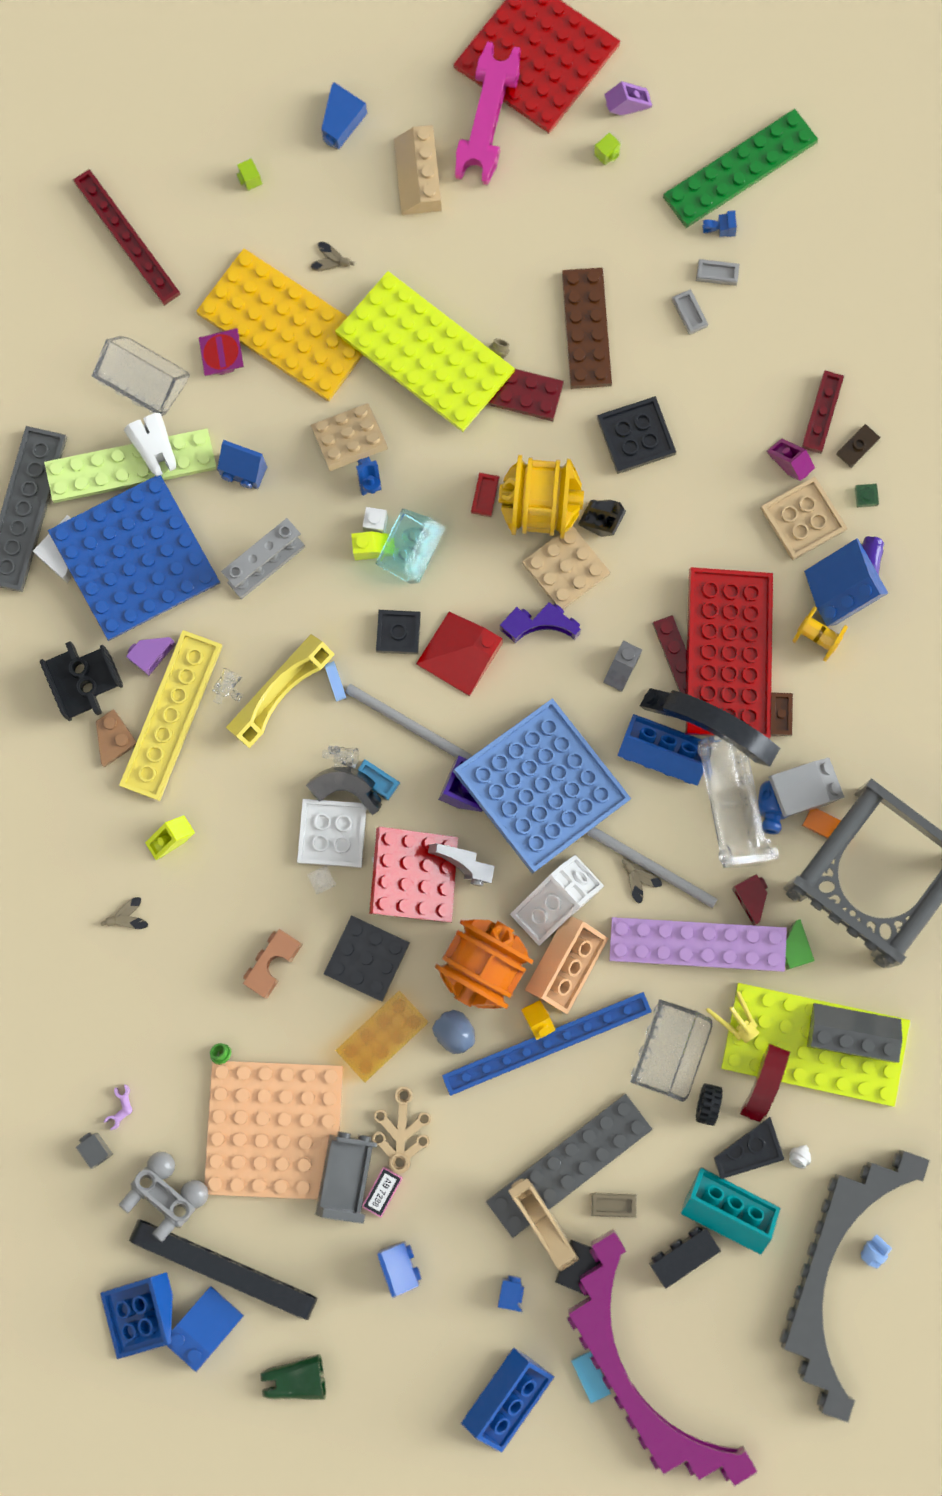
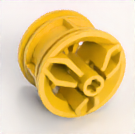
(541, 496)

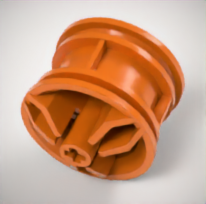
(483, 964)

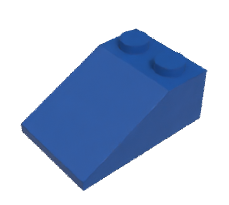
(204, 1328)

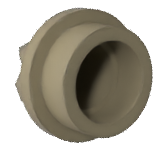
(500, 347)

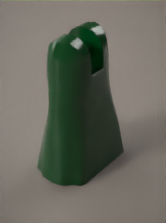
(296, 1380)

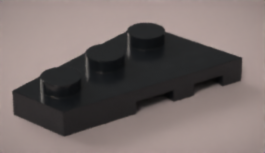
(750, 1152)

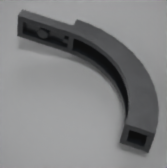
(713, 720)

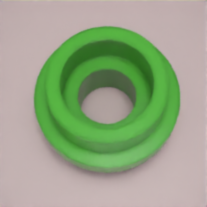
(220, 1053)

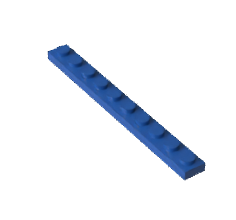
(536, 1049)

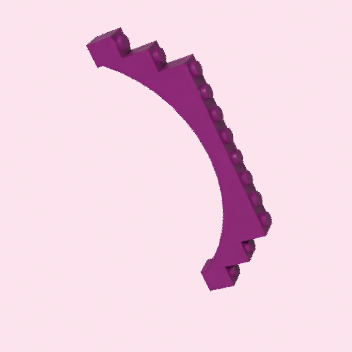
(664, 1440)

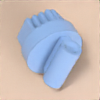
(875, 1252)

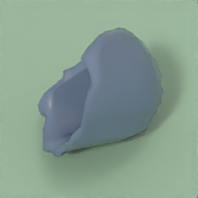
(454, 1032)

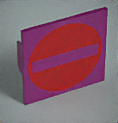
(221, 352)

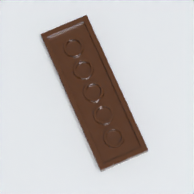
(586, 328)

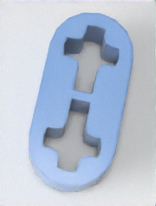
(335, 681)

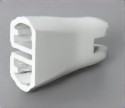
(152, 442)

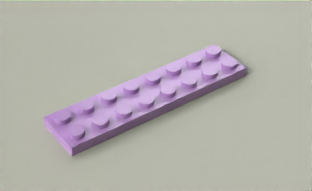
(698, 944)

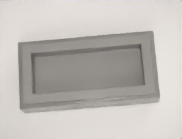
(717, 272)
(689, 312)

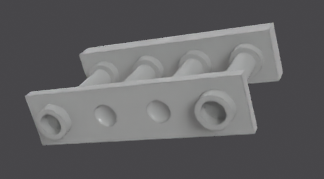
(263, 558)

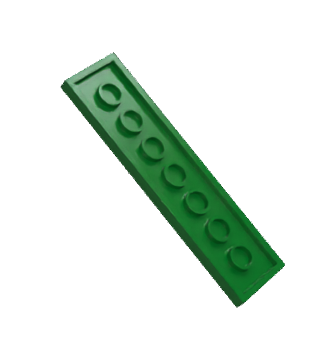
(740, 168)

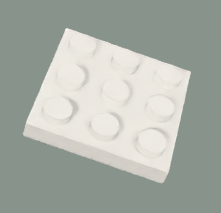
(332, 833)

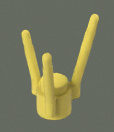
(746, 1029)

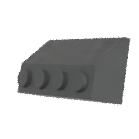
(855, 1033)

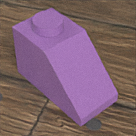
(627, 99)
(149, 653)

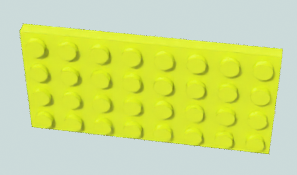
(425, 351)
(785, 1023)

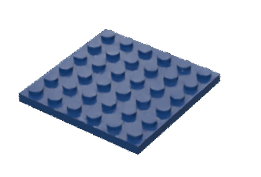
(133, 557)

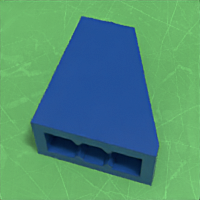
(341, 116)

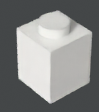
(375, 520)

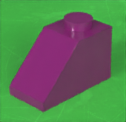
(792, 459)

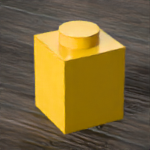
(538, 1019)

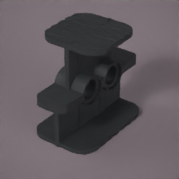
(68, 685)

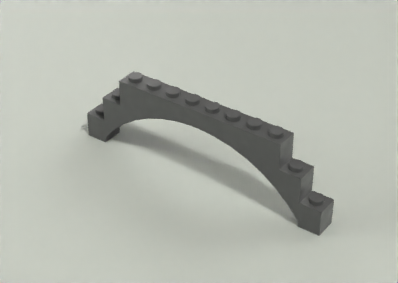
(805, 1326)

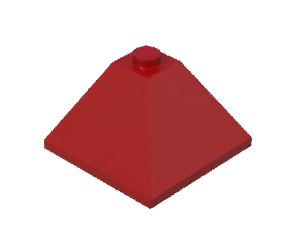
(460, 652)

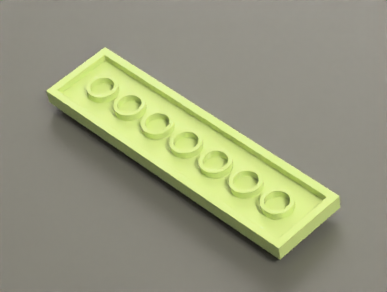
(125, 468)

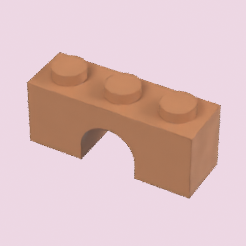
(259, 977)

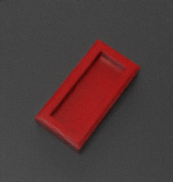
(485, 494)

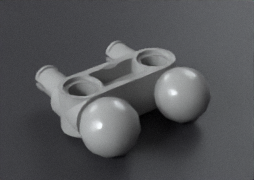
(162, 1196)

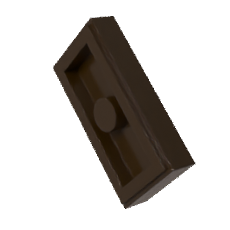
(858, 445)

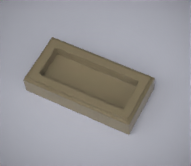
(613, 1205)

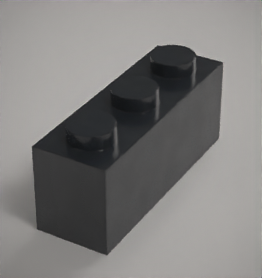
(684, 1256)

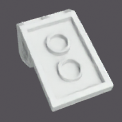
(556, 899)

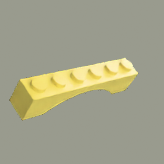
(252, 719)

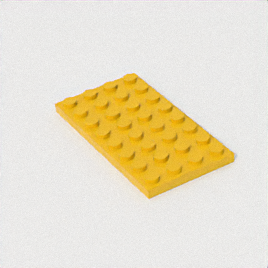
(282, 323)

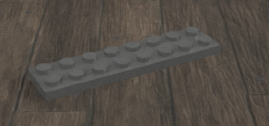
(26, 504)
(574, 1161)

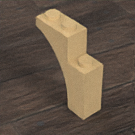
(543, 1224)

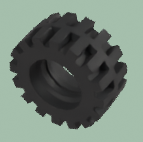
(709, 1104)

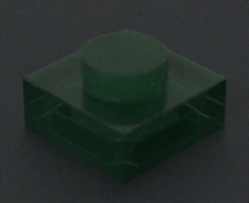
(866, 495)

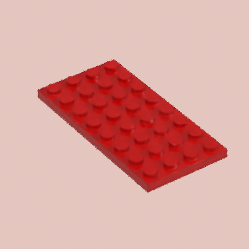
(731, 644)

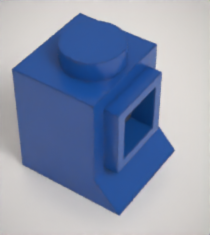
(511, 1293)

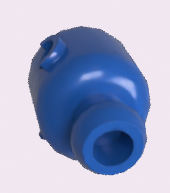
(769, 809)

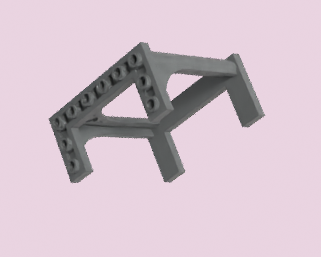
(885, 951)

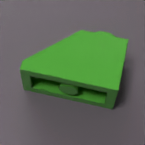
(797, 947)

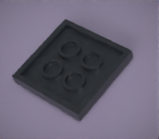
(636, 435)
(366, 958)

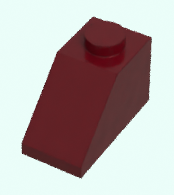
(752, 897)

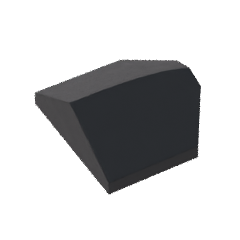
(602, 517)

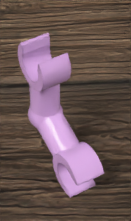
(126, 1107)

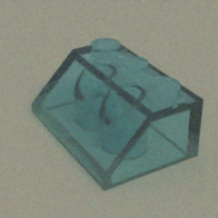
(410, 546)

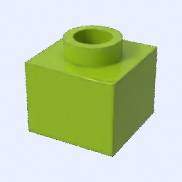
(607, 149)
(248, 174)

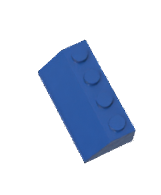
(662, 750)
(507, 1400)

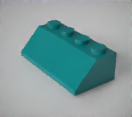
(731, 1211)

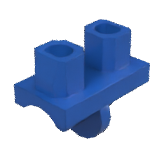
(368, 476)

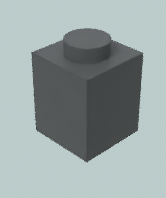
(93, 1149)

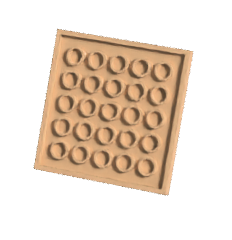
(271, 1128)

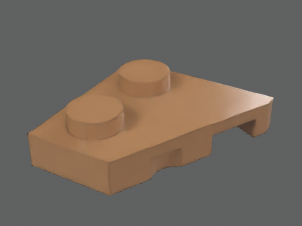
(113, 738)

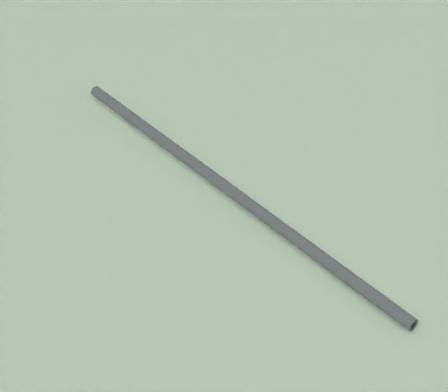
(595, 833)

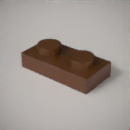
(781, 714)

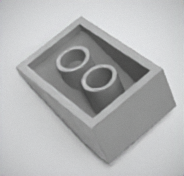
(806, 787)

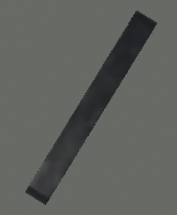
(225, 1270)

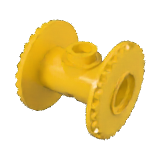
(820, 634)

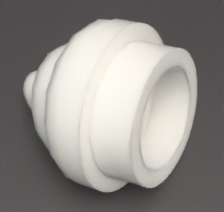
(800, 1156)

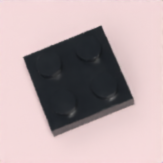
(398, 632)

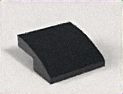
(570, 1276)

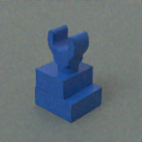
(726, 224)

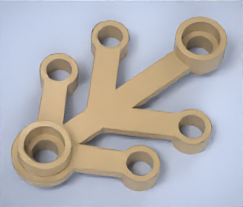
(401, 1134)

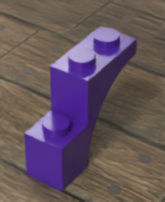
(549, 618)

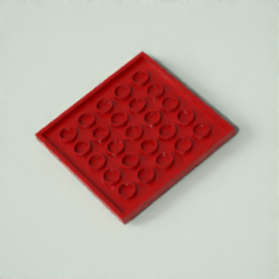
(557, 55)

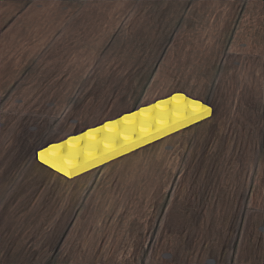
(171, 715)

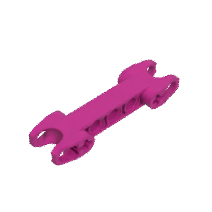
(479, 148)

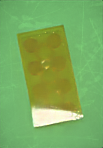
(382, 1036)

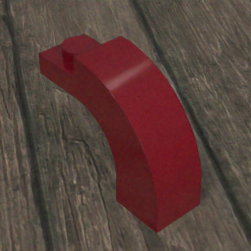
(766, 1083)

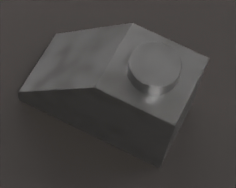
(622, 666)

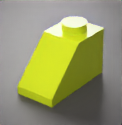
(368, 544)
(169, 837)

